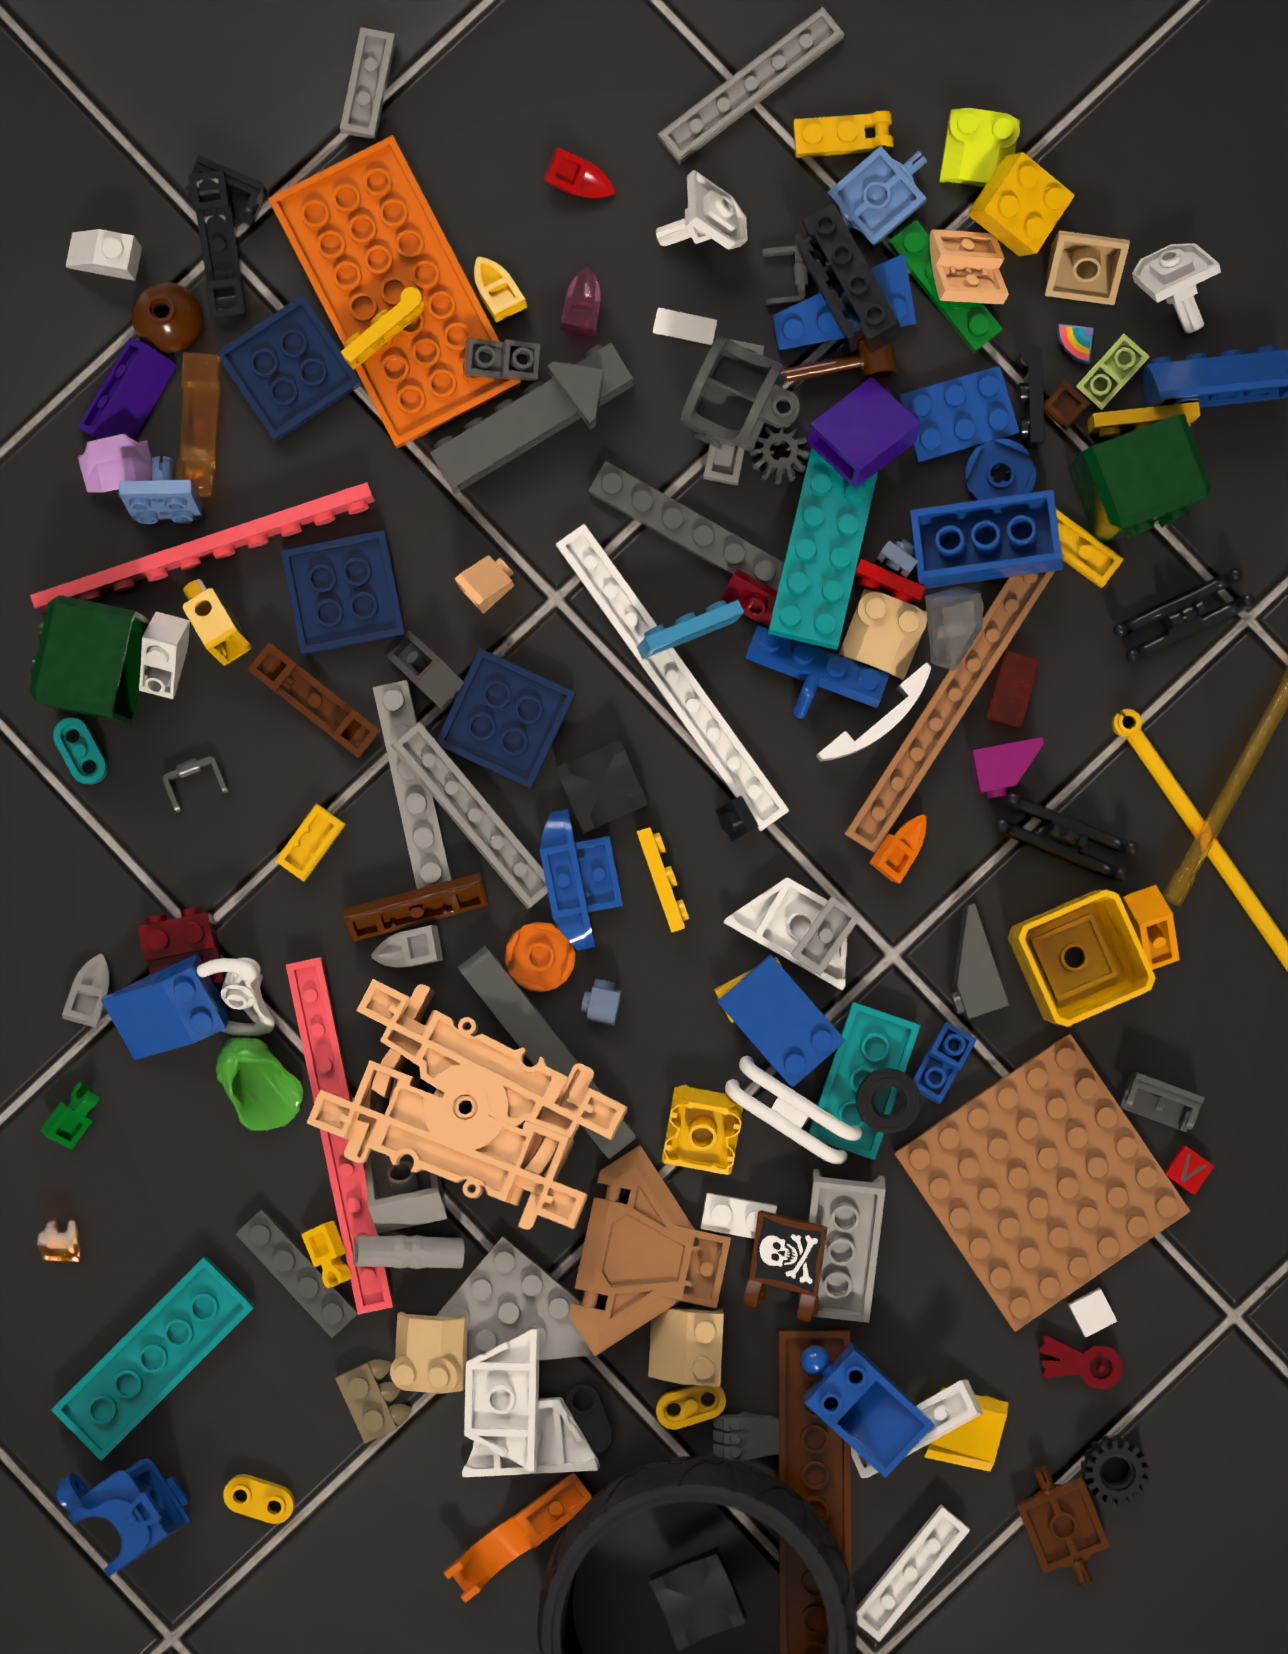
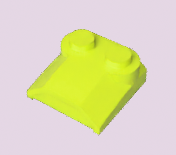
(977, 145)

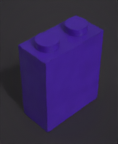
(863, 432)

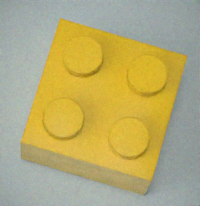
(1020, 204)

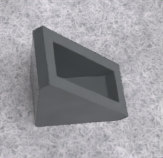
(581, 387)

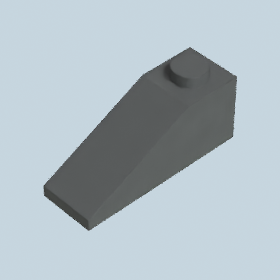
(976, 975)

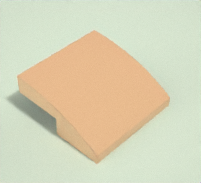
(967, 267)

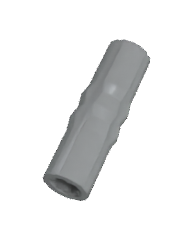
(408, 1251)

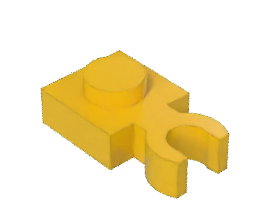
(325, 1250)

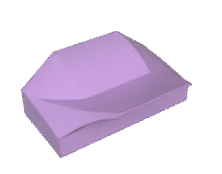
(115, 460)

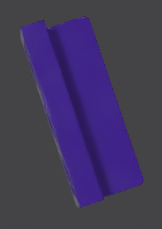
(128, 392)

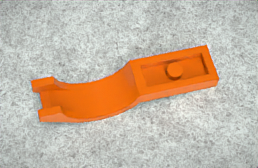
(518, 1534)

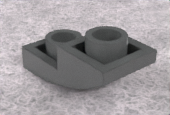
(501, 359)

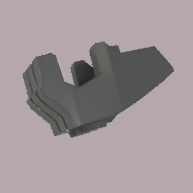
(745, 1436)

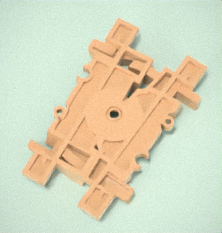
(503, 1094)

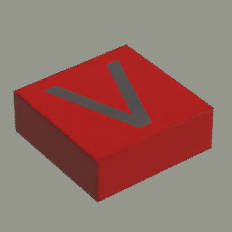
(1188, 1169)

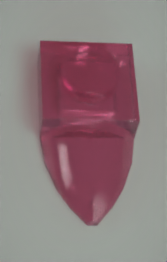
(582, 304)

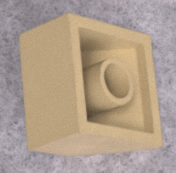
(687, 1345)

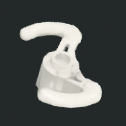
(241, 991)

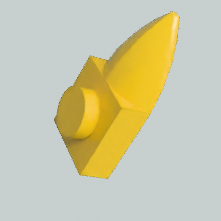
(497, 289)

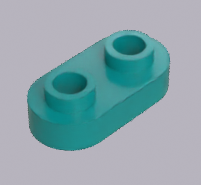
(79, 753)

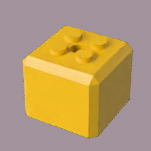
(1112, 962)

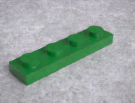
(969, 319)

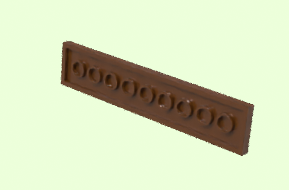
(819, 1469)

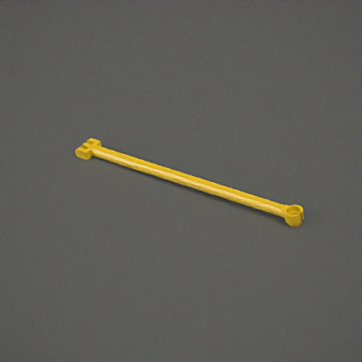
(1194, 822)

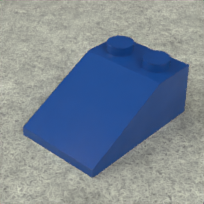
(167, 1009)
(781, 1020)

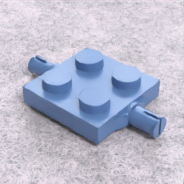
(878, 194)

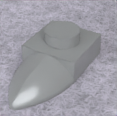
(410, 948)
(87, 990)

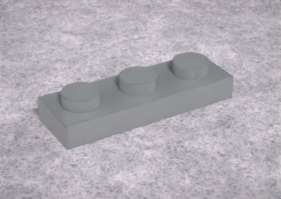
(367, 83)

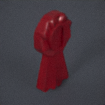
(1097, 1366)

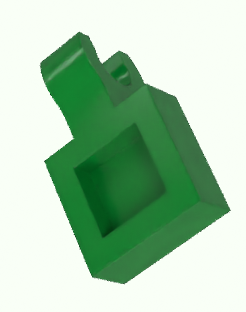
(71, 1121)

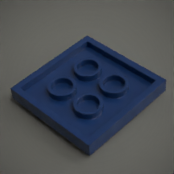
(288, 368)
(343, 592)
(505, 718)

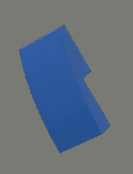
(943, 1062)

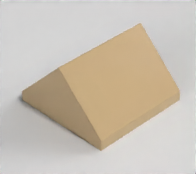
(1085, 267)

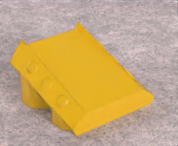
(702, 1130)
(974, 1442)

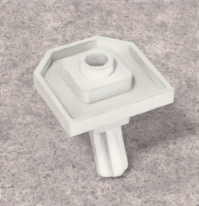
(709, 216)
(1174, 276)

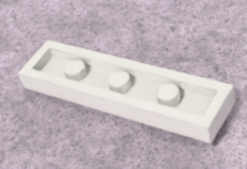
(945, 1409)
(910, 1572)

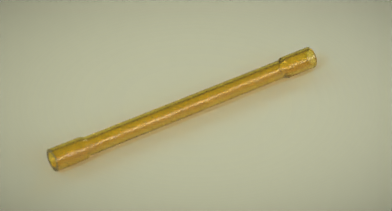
(1186, 874)

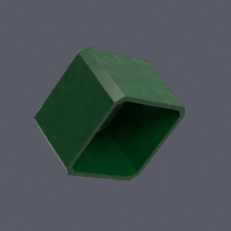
(1140, 479)
(89, 659)

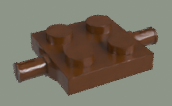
(1062, 1525)

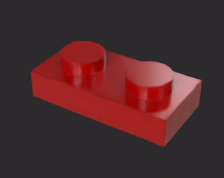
(876, 577)

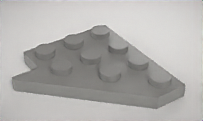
(510, 1297)

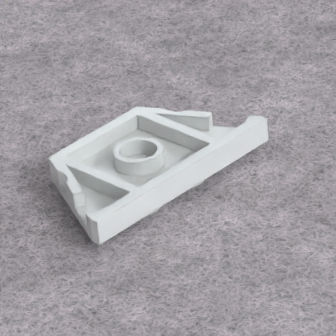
(780, 921)
(504, 1399)
(560, 1447)

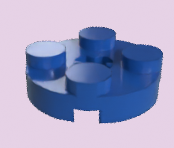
(992, 456)

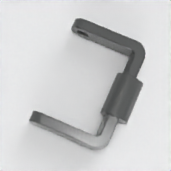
(800, 276)
(187, 768)

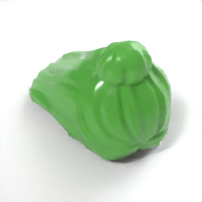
(258, 1084)

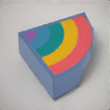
(1076, 341)

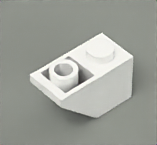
(163, 654)

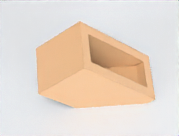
(485, 582)

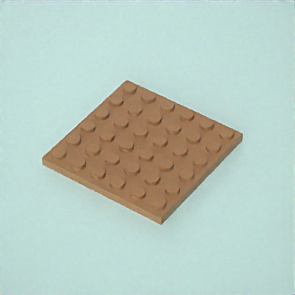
(1041, 1182)

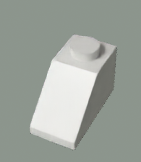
(104, 253)

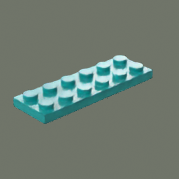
(821, 556)
(153, 1358)

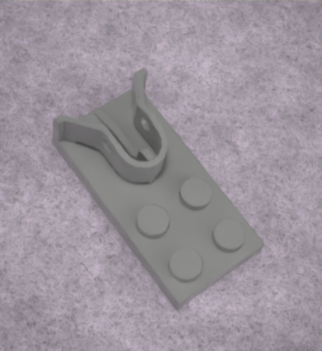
(854, 1223)

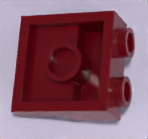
(171, 941)

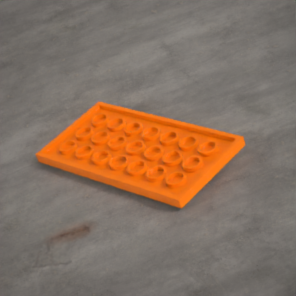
(364, 241)

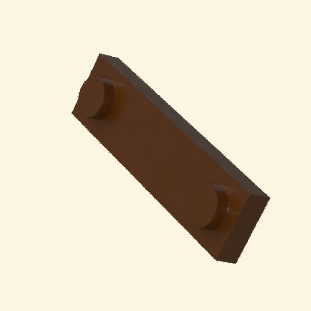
(415, 907)

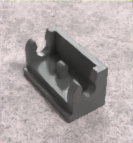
(1161, 1101)

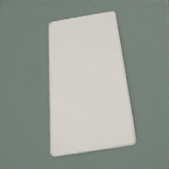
(685, 326)

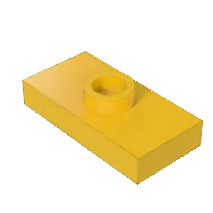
(310, 842)

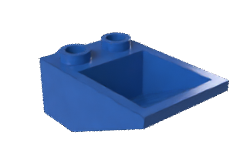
(868, 1413)

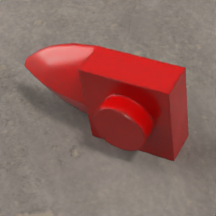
(577, 176)

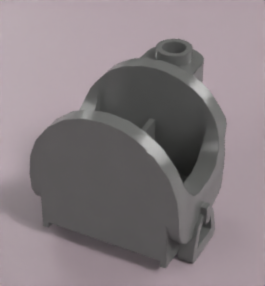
(737, 396)

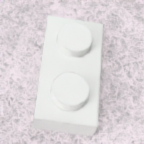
(732, 1215)

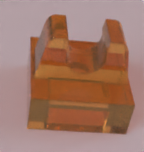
(59, 1246)

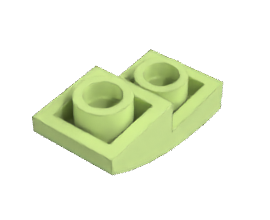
(1112, 371)

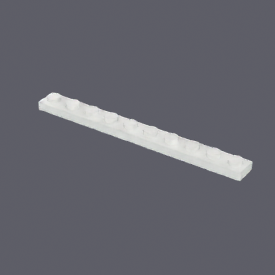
(672, 677)

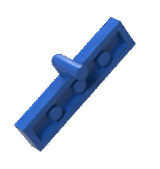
(816, 669)

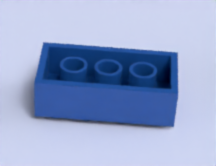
(986, 539)

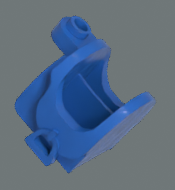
(136, 1502)

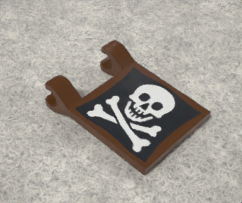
(787, 1256)

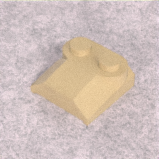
(884, 633)
(430, 1353)

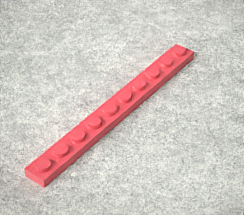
(218, 545)
(347, 1177)

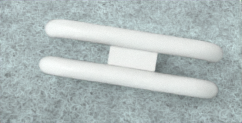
(791, 1113)

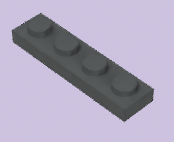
(296, 1272)

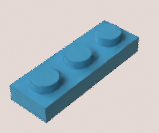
(689, 627)

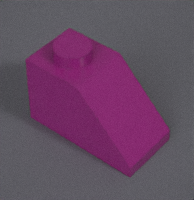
(1002, 765)

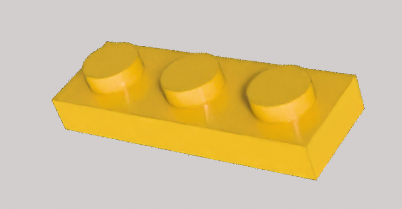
(1112, 422)
(663, 879)

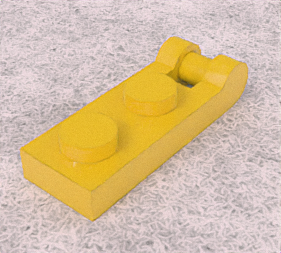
(841, 134)
(384, 328)

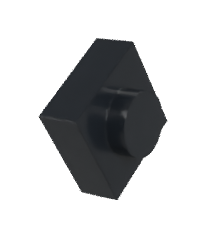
(736, 818)

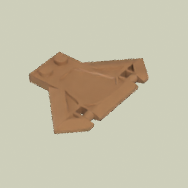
(649, 1242)

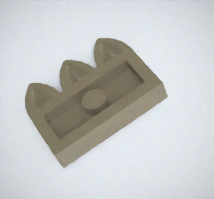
(370, 1399)

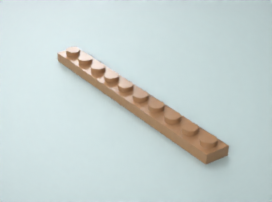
(945, 710)

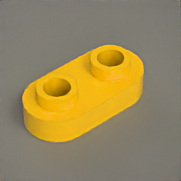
(691, 1406)
(259, 1495)

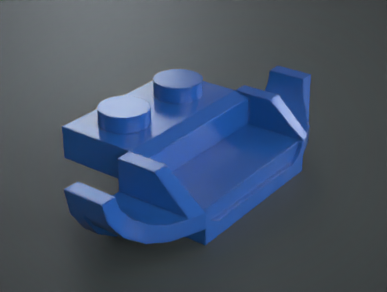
(578, 878)

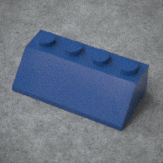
(1217, 380)

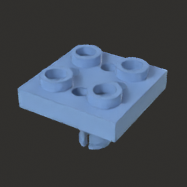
(161, 497)

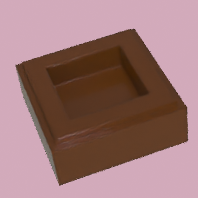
(1065, 405)

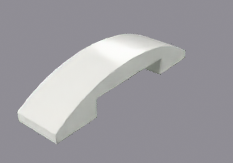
(909, 689)

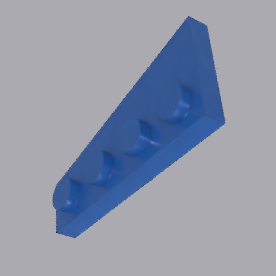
(813, 323)

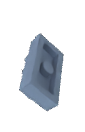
(897, 558)

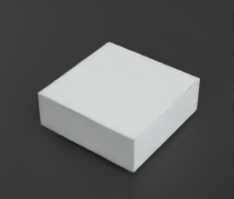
(1092, 1312)

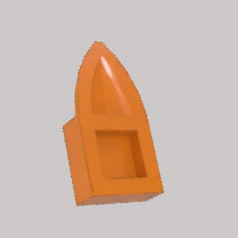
(900, 850)

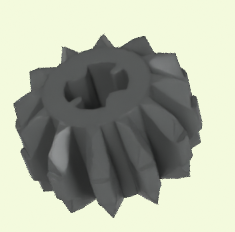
(783, 465)

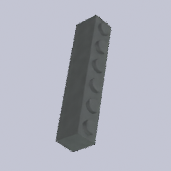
(522, 423)

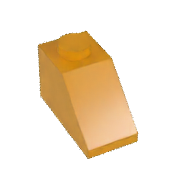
(1153, 925)

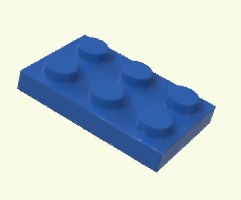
(961, 414)

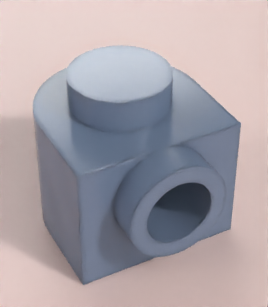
(602, 1002)

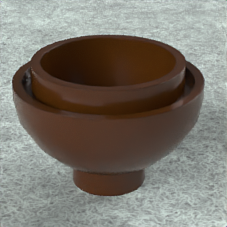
(175, 330)

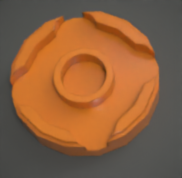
(539, 957)

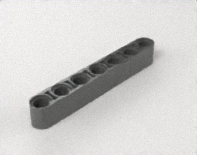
(530, 1030)

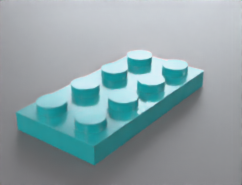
(871, 1044)

